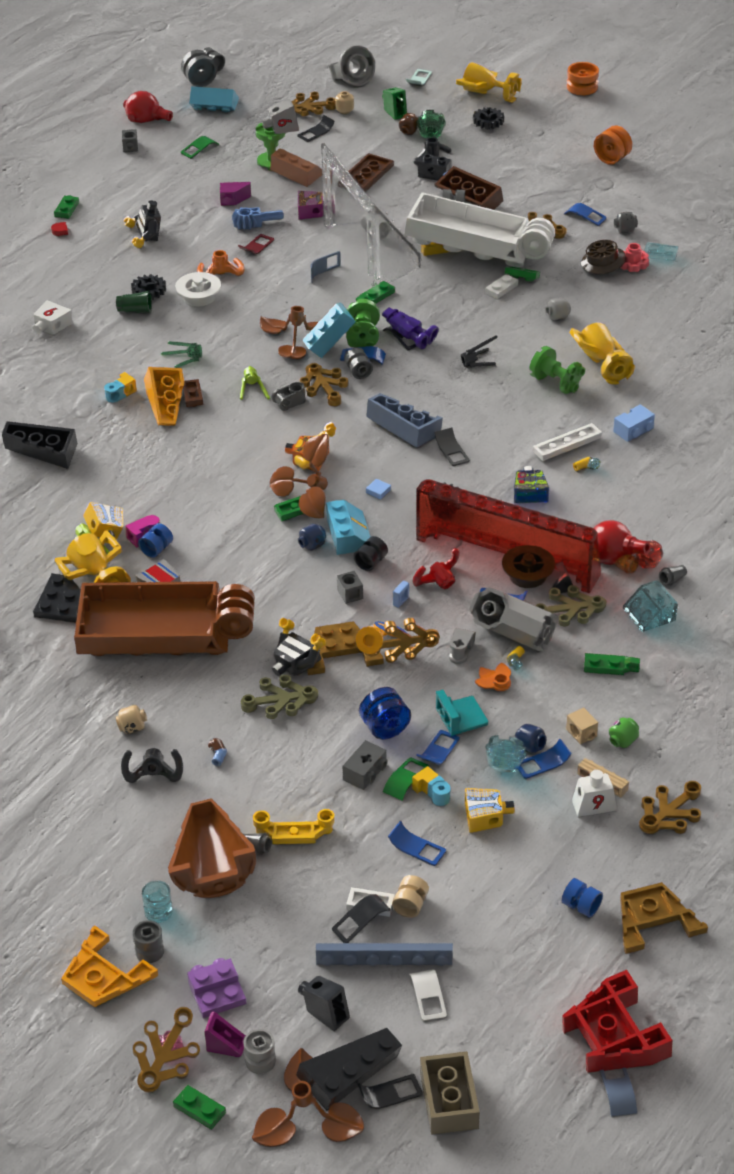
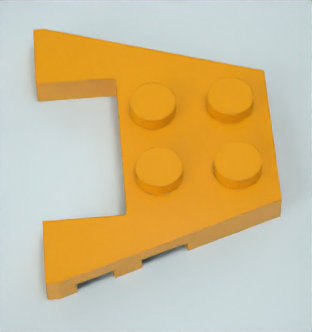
(97, 978)

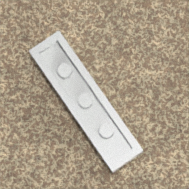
(567, 442)

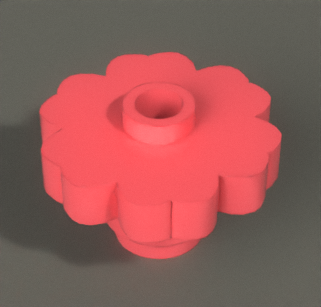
(635, 258)

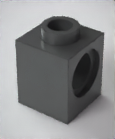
(130, 140)
(350, 587)

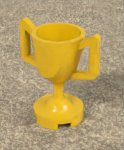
(480, 80)
(600, 345)
(90, 558)

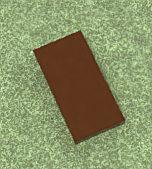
(371, 169)

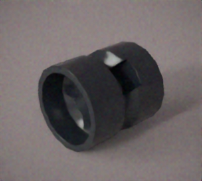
(370, 553)

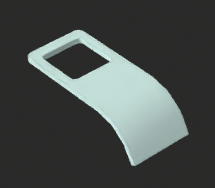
(419, 80)

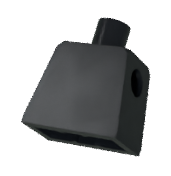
(325, 1001)

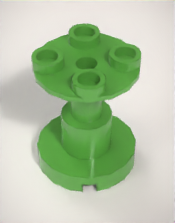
(270, 141)
(363, 331)
(545, 364)

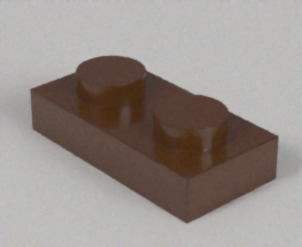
(192, 393)

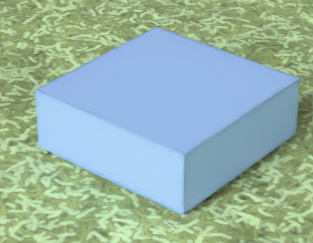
(378, 489)
(401, 594)

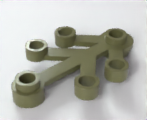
(593, 604)
(304, 695)

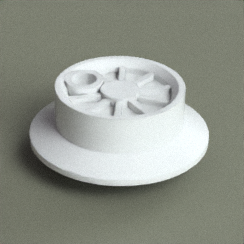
(198, 288)

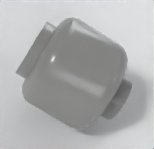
(558, 309)

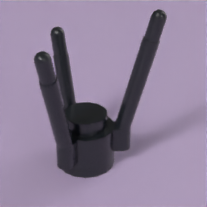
(470, 356)

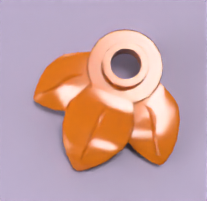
(495, 679)

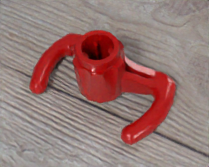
(438, 573)

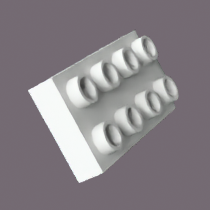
(478, 230)

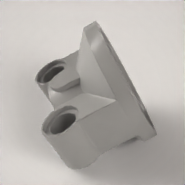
(363, 66)

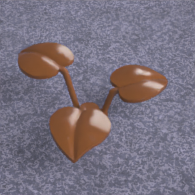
(275, 326)
(313, 501)
(276, 1129)

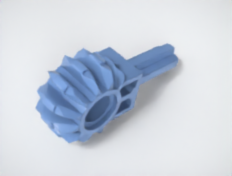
(252, 217)

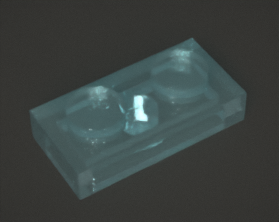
(661, 251)

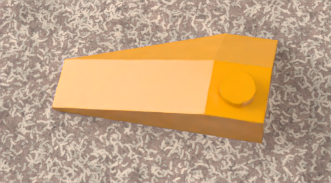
(164, 393)

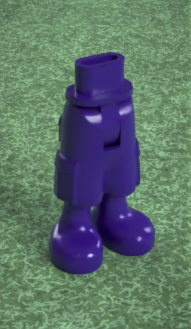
(410, 327)

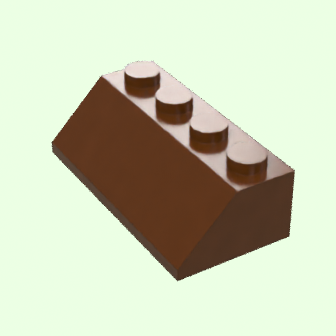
(477, 190)

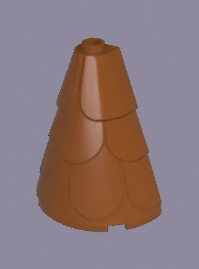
(210, 853)

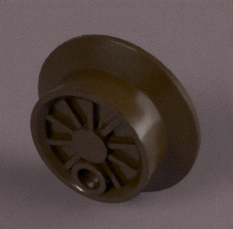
(603, 257)
(528, 565)

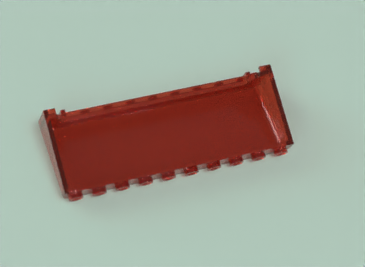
(505, 526)

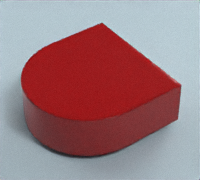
(59, 229)

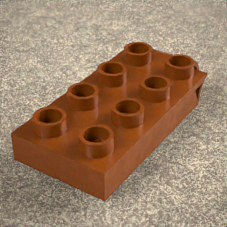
(162, 617)

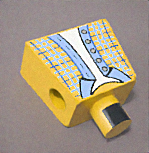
(104, 518)
(485, 809)

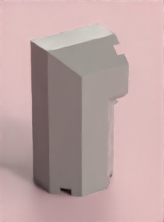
(513, 618)

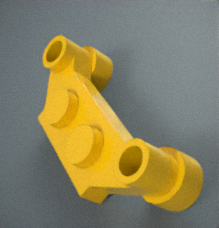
(294, 831)

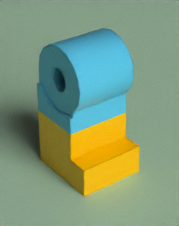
(120, 388)
(432, 785)

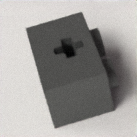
(364, 765)

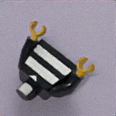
(148, 223)
(295, 652)

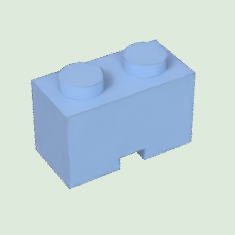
(634, 423)

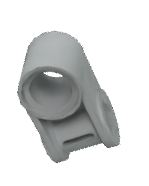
(461, 645)

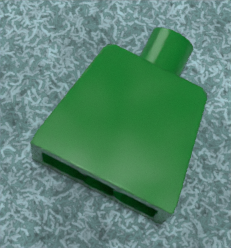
(395, 102)

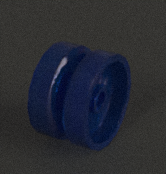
(385, 713)

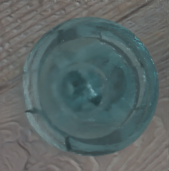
(505, 754)

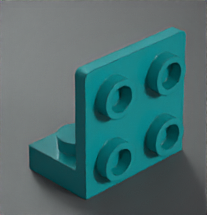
(460, 714)

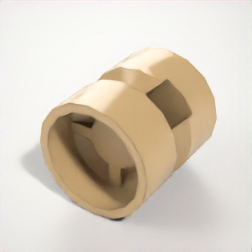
(410, 896)

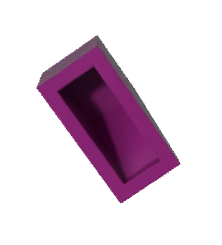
(234, 192)

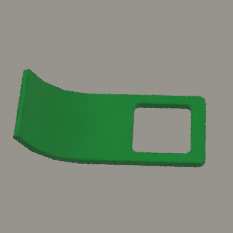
(200, 143)
(401, 780)

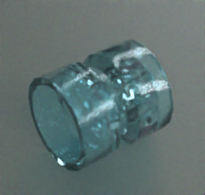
(157, 901)

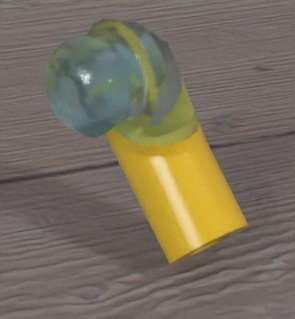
(588, 463)
(514, 656)

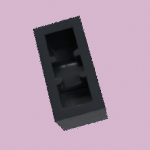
(433, 167)

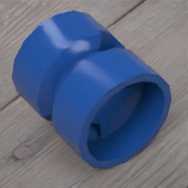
(155, 540)
(583, 898)

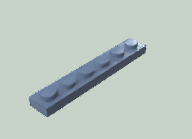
(384, 954)

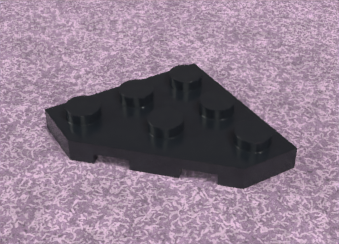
(58, 600)

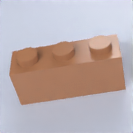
(294, 167)

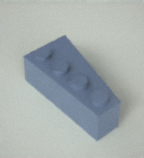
(403, 420)

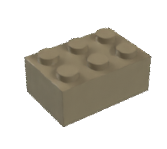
(449, 1093)

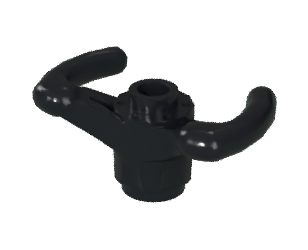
(432, 147)
(152, 764)

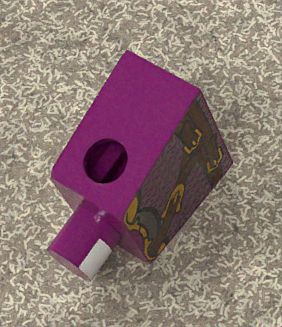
(310, 204)

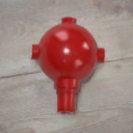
(144, 107)
(617, 540)

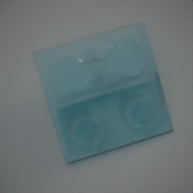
(651, 606)

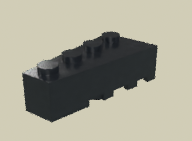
(341, 1069)

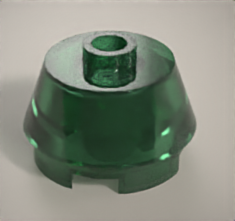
(431, 124)

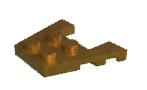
(340, 641)
(652, 907)

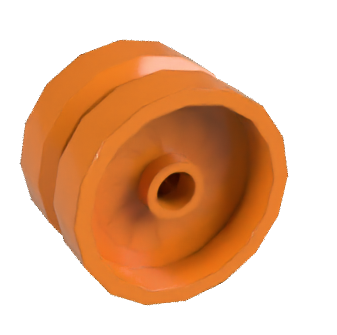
(582, 78)
(613, 144)

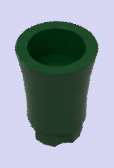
(134, 302)

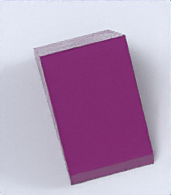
(223, 1037)

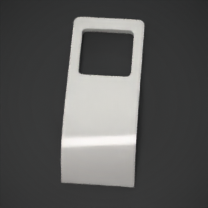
(427, 986)

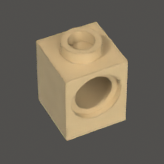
(582, 725)

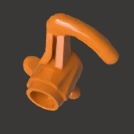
(221, 265)

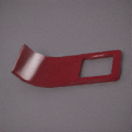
(254, 247)

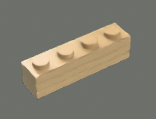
(619, 784)

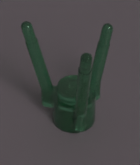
(193, 350)

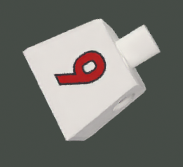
(52, 318)
(594, 795)

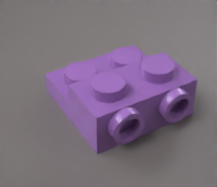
(216, 987)

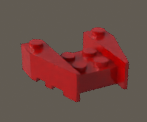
(611, 1030)

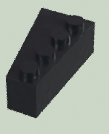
(41, 442)

